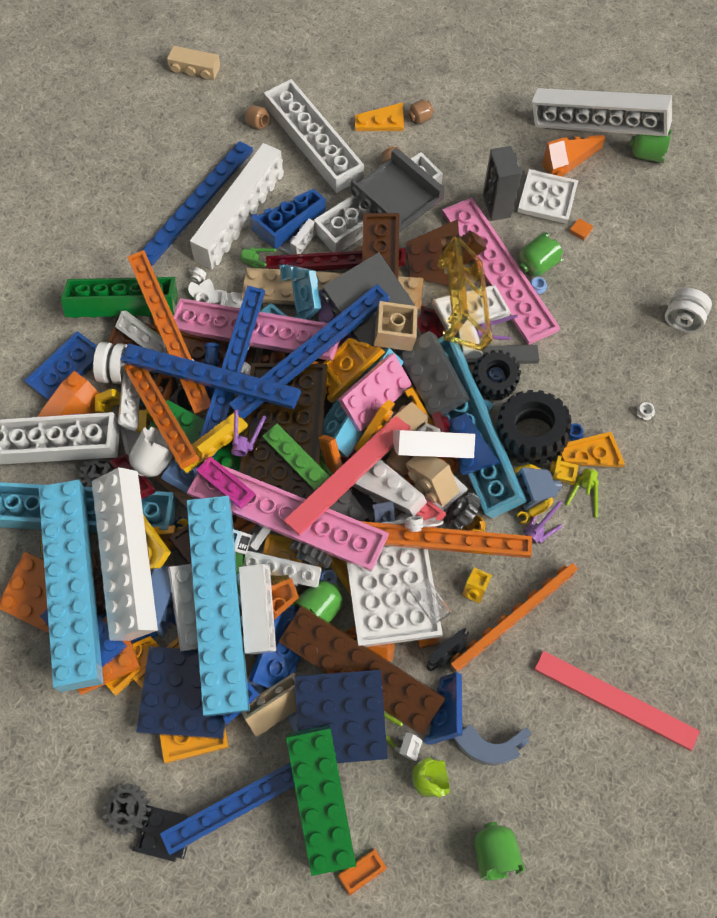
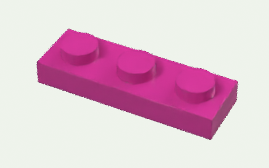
(225, 482)

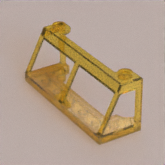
(453, 262)

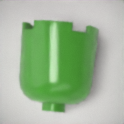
(650, 146)
(540, 255)
(322, 600)
(497, 852)

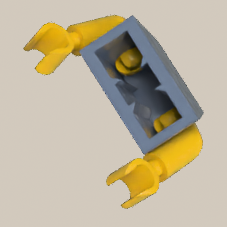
(538, 489)

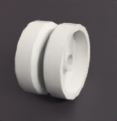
(688, 310)
(107, 363)

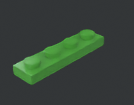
(296, 457)

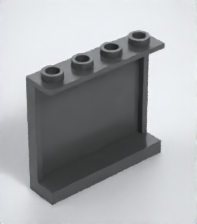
(399, 188)
(355, 283)

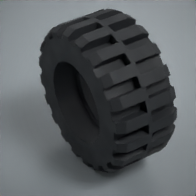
(537, 406)

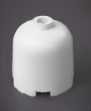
(150, 453)

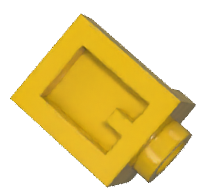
(476, 585)

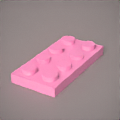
(366, 396)

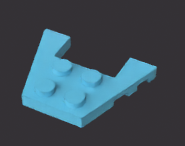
(304, 290)

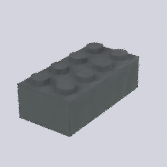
(501, 182)
(434, 375)

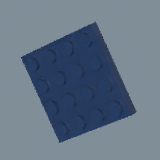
(174, 697)
(350, 706)

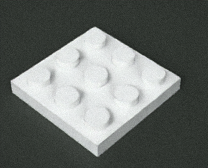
(547, 196)

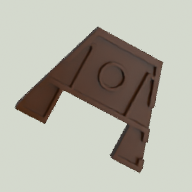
(425, 252)

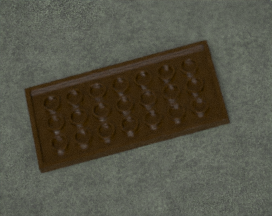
(302, 424)

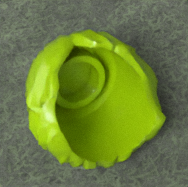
(433, 769)

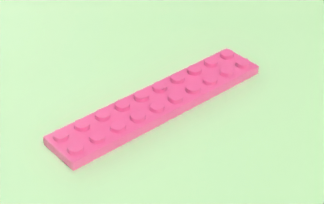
(501, 269)
(270, 331)
(330, 533)

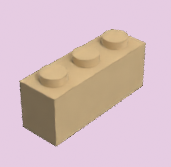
(193, 62)
(272, 706)

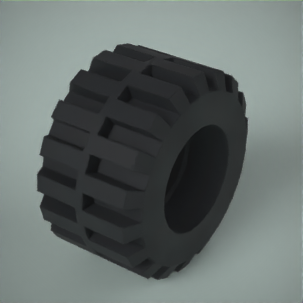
(509, 367)

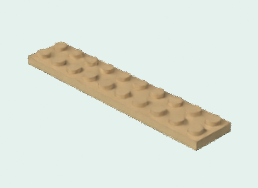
(282, 292)

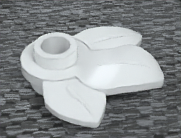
(205, 292)
(416, 523)

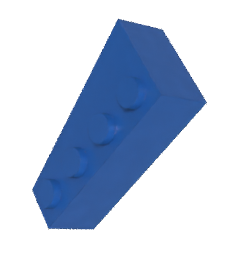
(283, 222)

